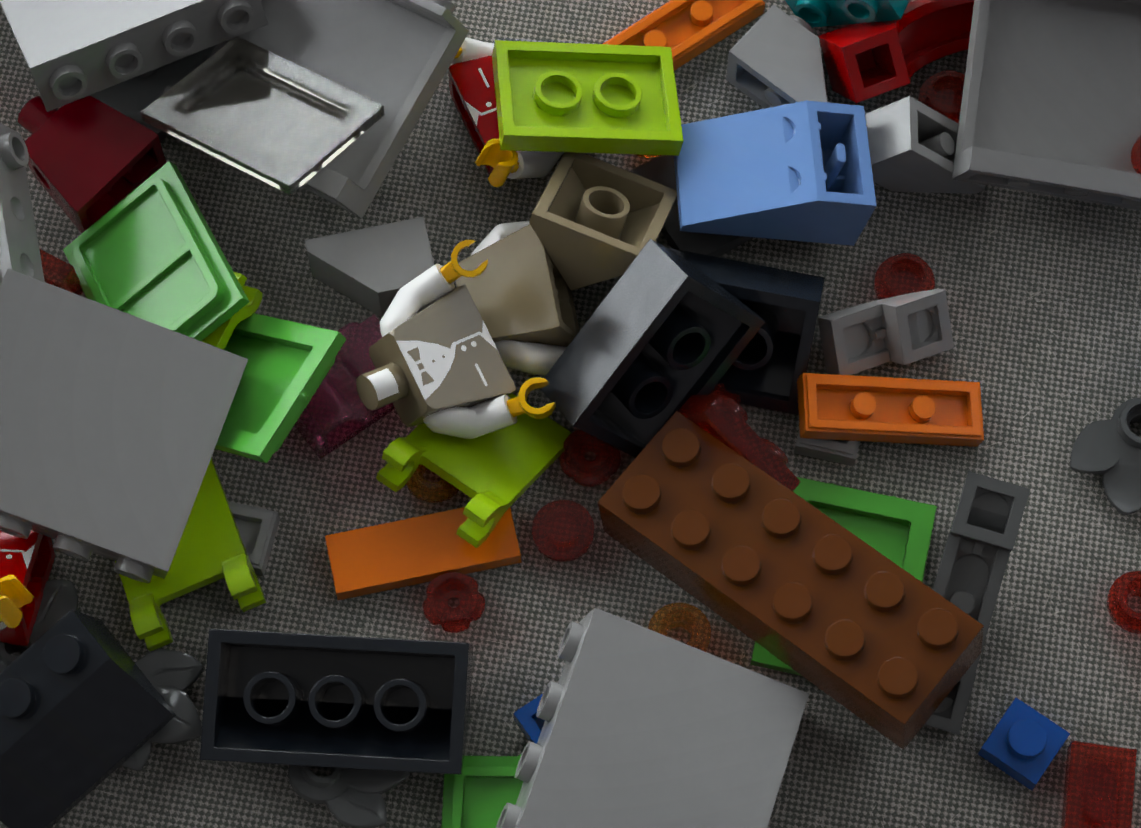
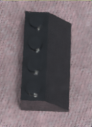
(336, 701)

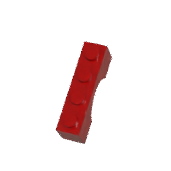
(885, 54)

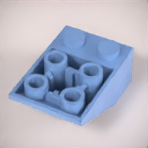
(778, 174)

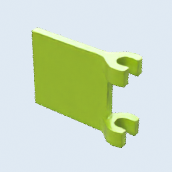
(487, 468)
(205, 554)

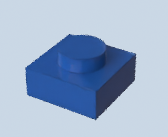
(1023, 743)

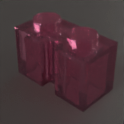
(335, 409)

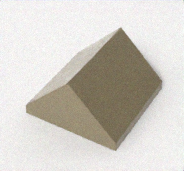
(598, 218)

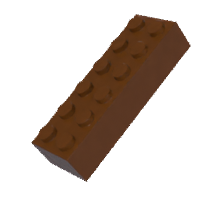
(791, 579)

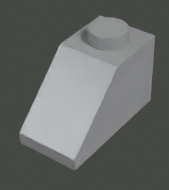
(778, 61)
(914, 149)
(372, 261)

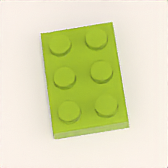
(586, 98)

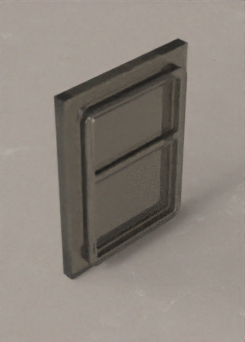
(263, 114)

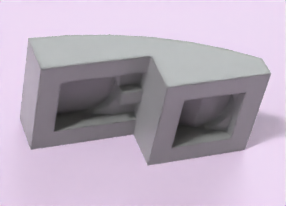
(885, 331)

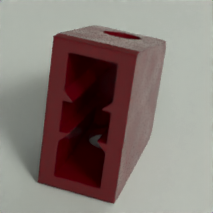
(88, 155)

